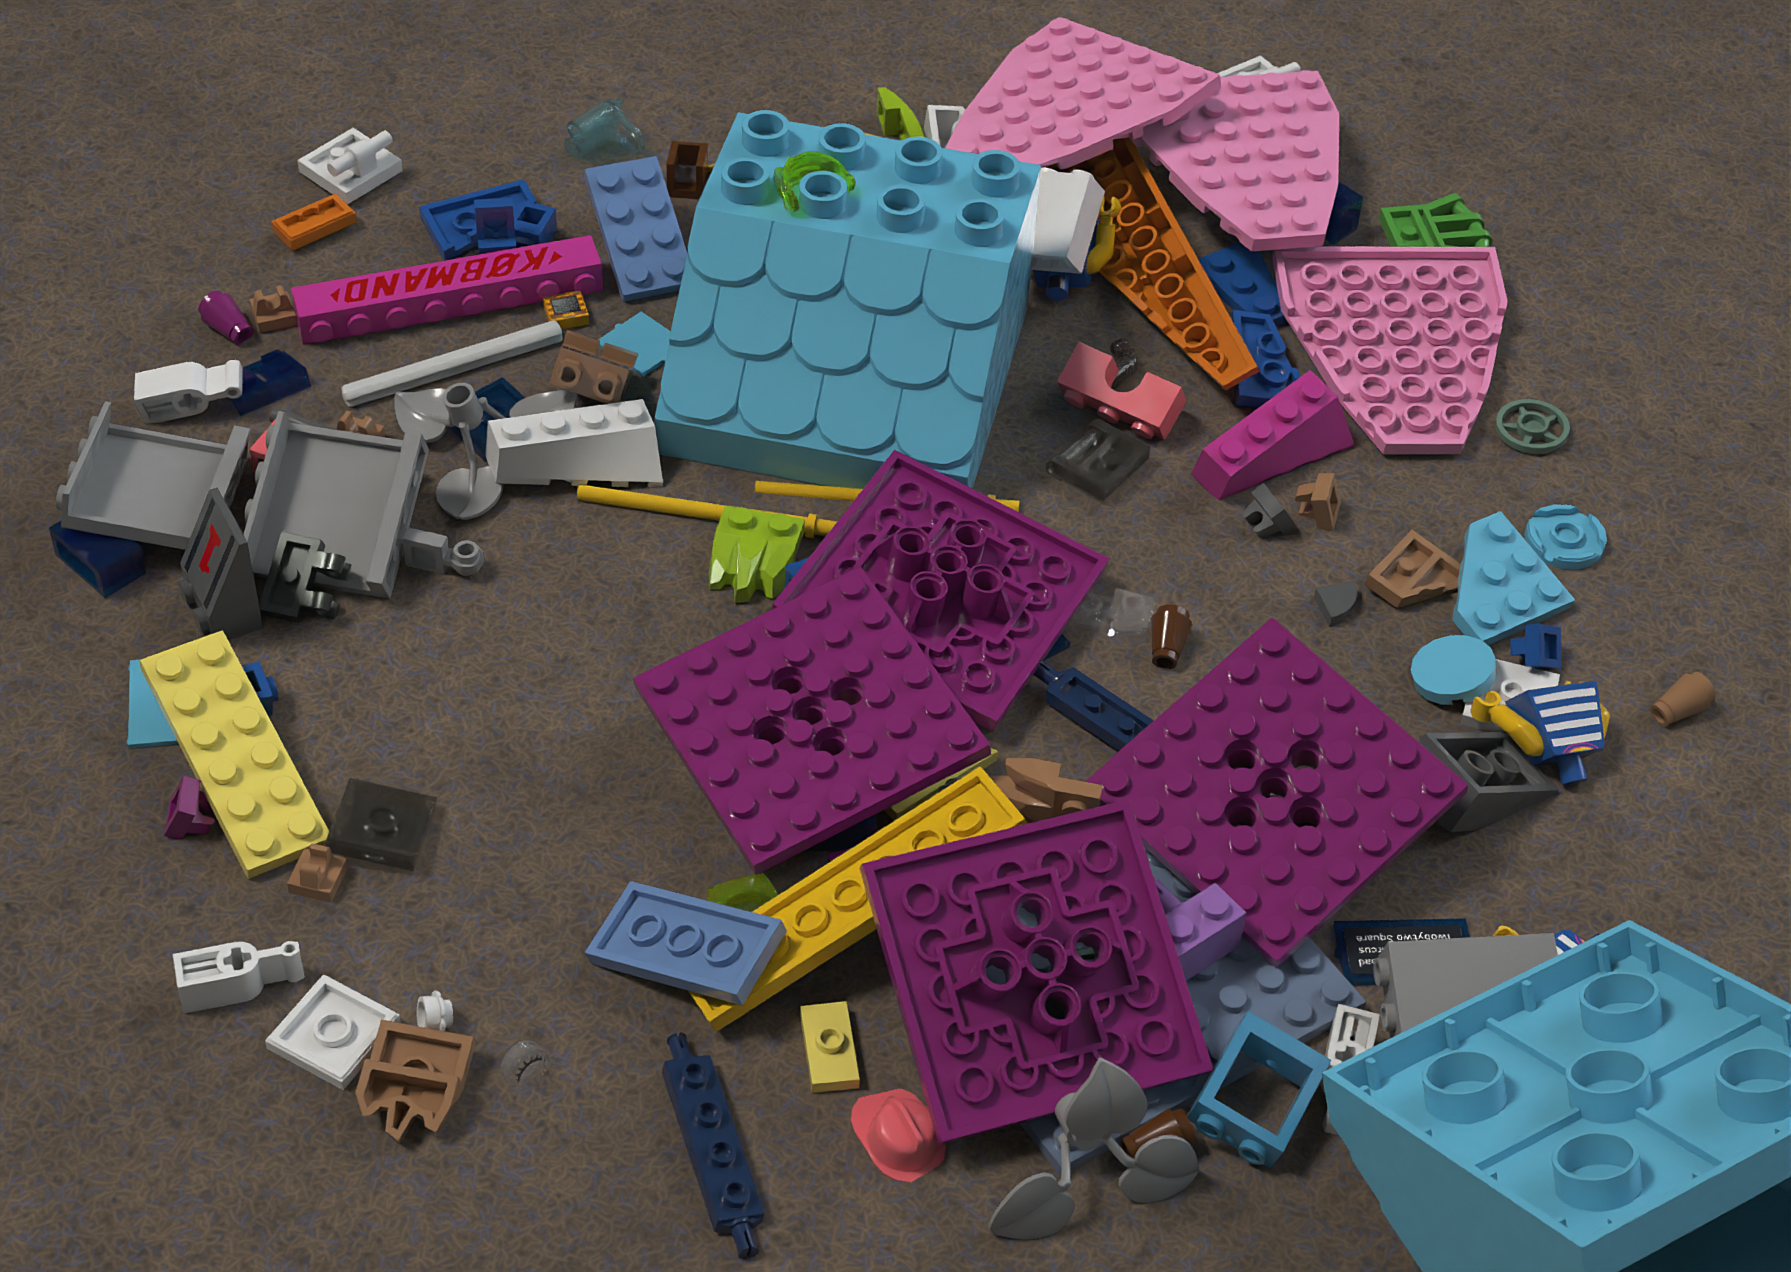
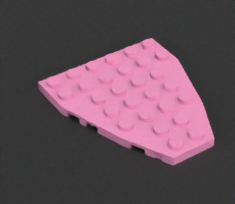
(1074, 93)
(1257, 157)
(1399, 335)

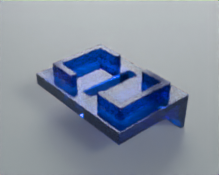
(283, 377)

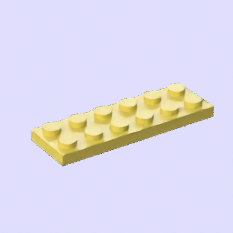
(235, 753)

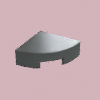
(1336, 601)

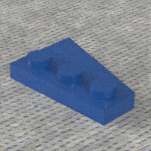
(453, 220)
(1244, 281)
(1268, 353)

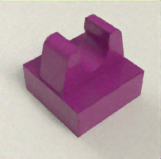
(185, 810)

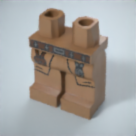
(595, 377)

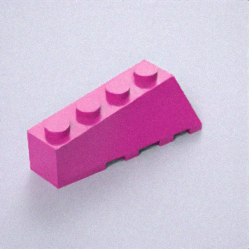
(1283, 433)

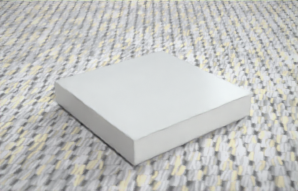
(330, 1031)

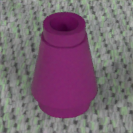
(225, 317)

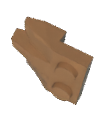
(1041, 793)
(414, 1076)

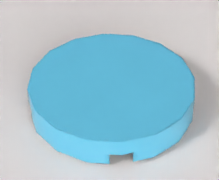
(1562, 546)
(1453, 669)

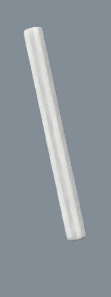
(451, 363)

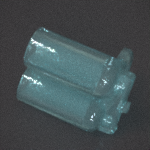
(600, 127)

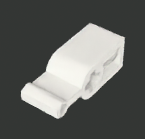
(184, 389)
(232, 973)
(1339, 1044)

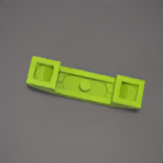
(896, 116)

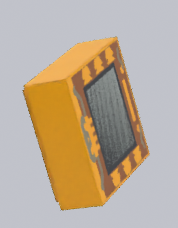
(566, 309)

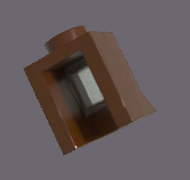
(687, 169)

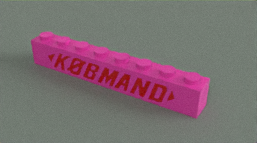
(445, 289)

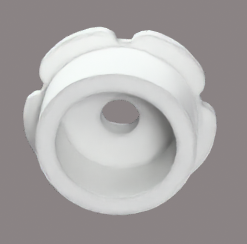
(434, 1012)

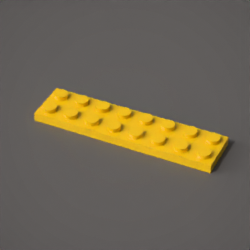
(832, 906)

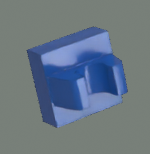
(1539, 647)

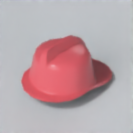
(897, 1134)

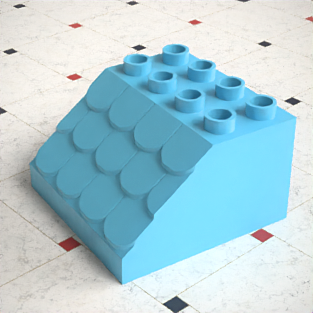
(856, 319)
(1584, 1119)

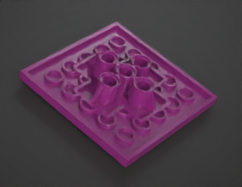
(963, 576)
(1276, 711)
(810, 719)
(992, 1049)

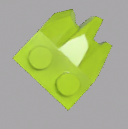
(753, 551)

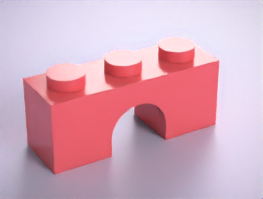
(1148, 408)

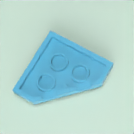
(1503, 583)

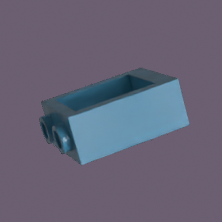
(1282, 1055)

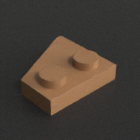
(1414, 572)

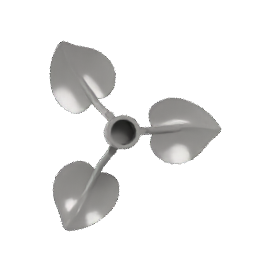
(466, 491)
(1103, 1105)

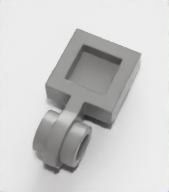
(431, 553)

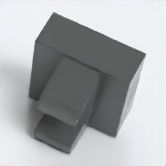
(1273, 514)

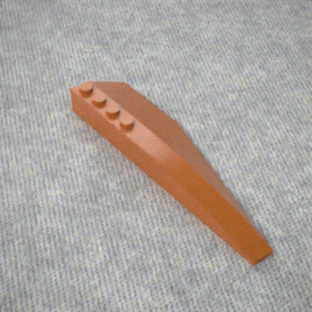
(1161, 270)

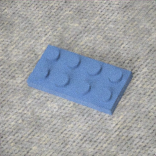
(638, 227)
(686, 942)

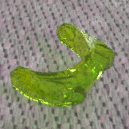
(801, 165)
(747, 888)

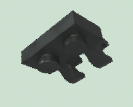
(292, 576)

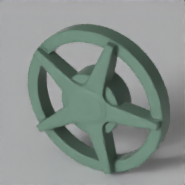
(1532, 426)

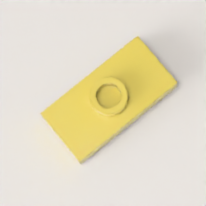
(829, 1047)

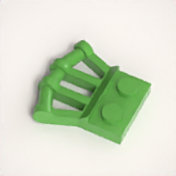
(1429, 227)

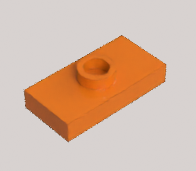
(313, 222)

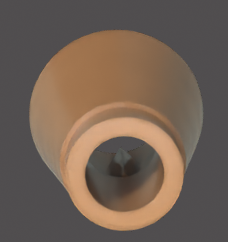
(1683, 699)

